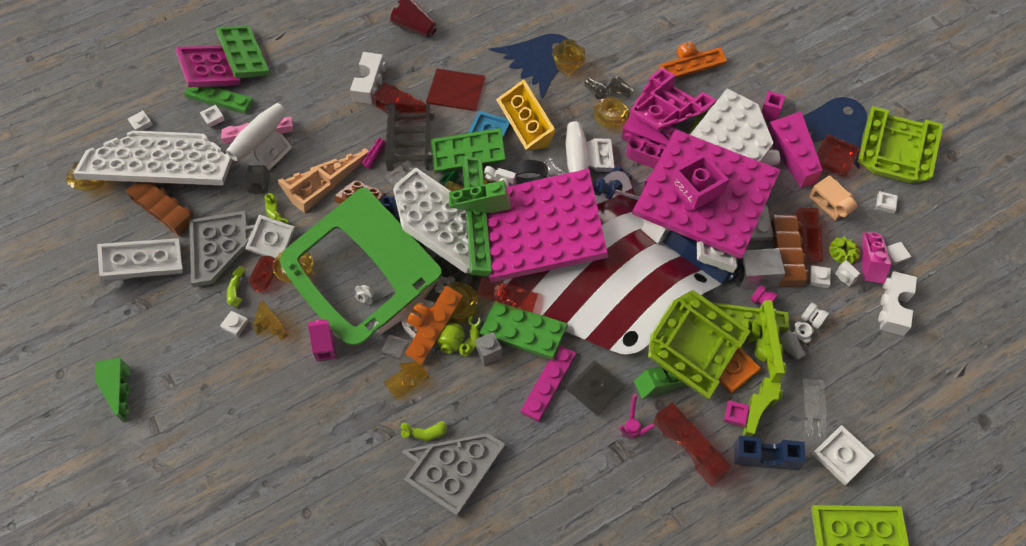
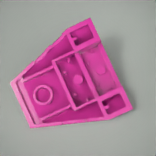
(665, 104)

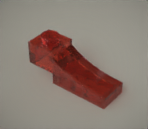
(507, 294)

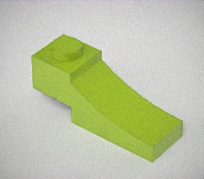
(768, 396)

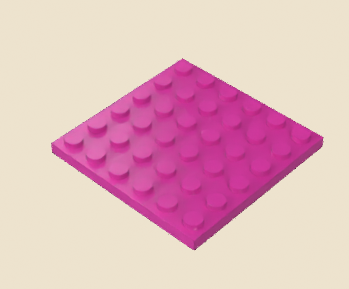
(726, 220)
(547, 228)

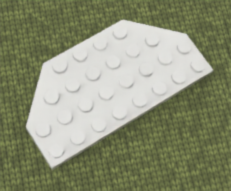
(736, 125)
(156, 158)
(429, 219)

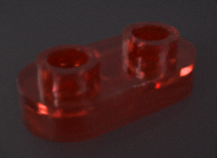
(261, 274)

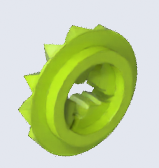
(840, 255)

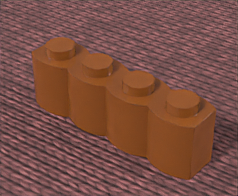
(160, 206)
(790, 244)

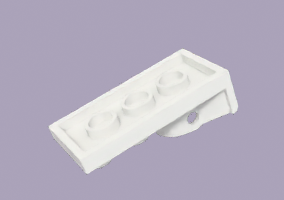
(138, 259)

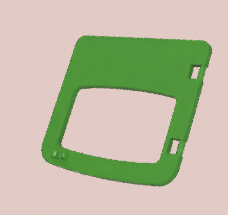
(384, 242)

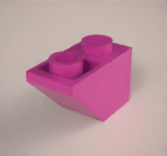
(772, 105)
(322, 340)

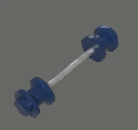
(609, 189)

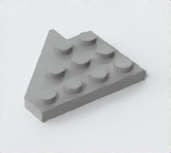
(216, 245)
(452, 469)

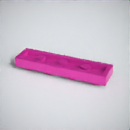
(548, 384)

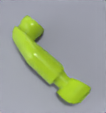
(271, 208)
(233, 286)
(469, 345)
(424, 434)

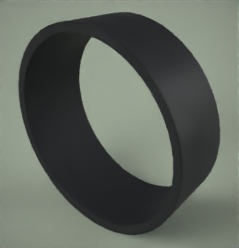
(529, 166)

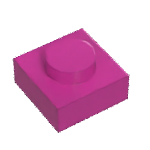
(736, 413)

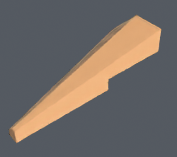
(310, 187)

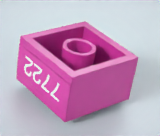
(699, 181)

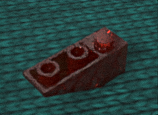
(391, 95)

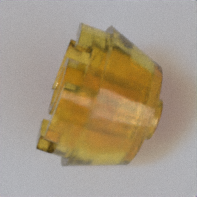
(568, 56)

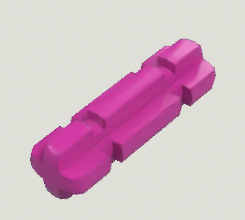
(374, 153)

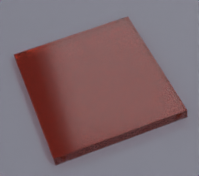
(455, 89)

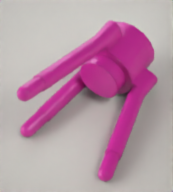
(633, 427)

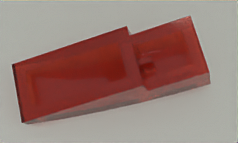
(811, 233)

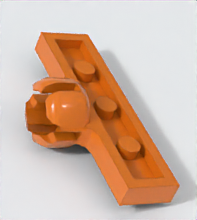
(693, 61)
(430, 323)

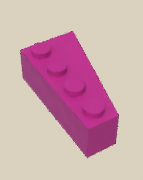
(796, 148)

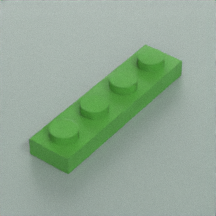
(220, 98)

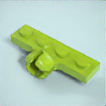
(751, 320)
(769, 346)

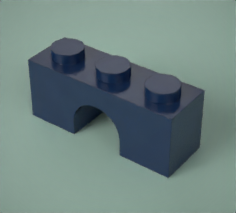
(784, 455)

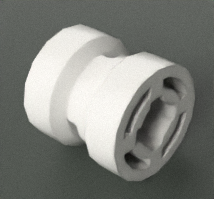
(810, 313)

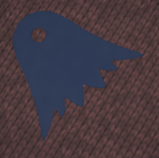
(534, 58)
(833, 121)

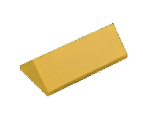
(527, 117)

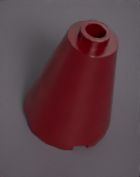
(413, 18)

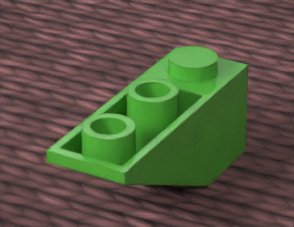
(482, 198)
(113, 382)
(656, 382)

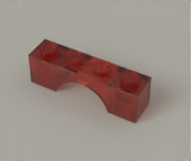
(707, 459)

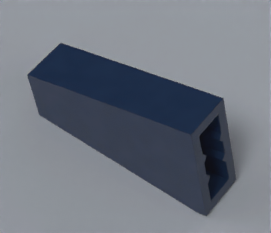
(688, 249)

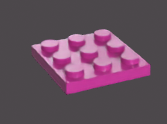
(205, 66)

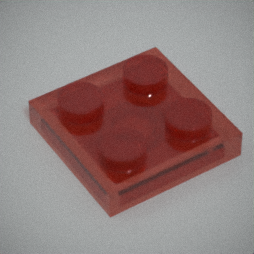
(837, 155)

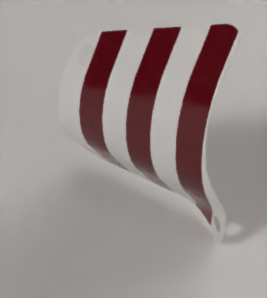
(618, 292)

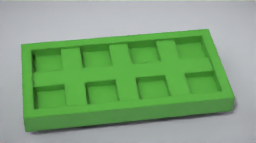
(242, 51)
(450, 150)
(525, 330)

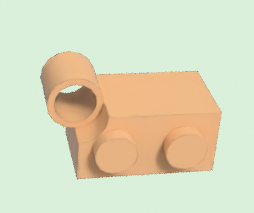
(833, 198)

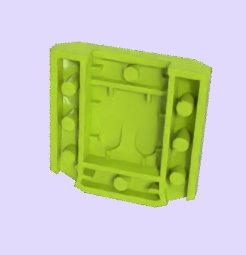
(899, 146)
(695, 342)

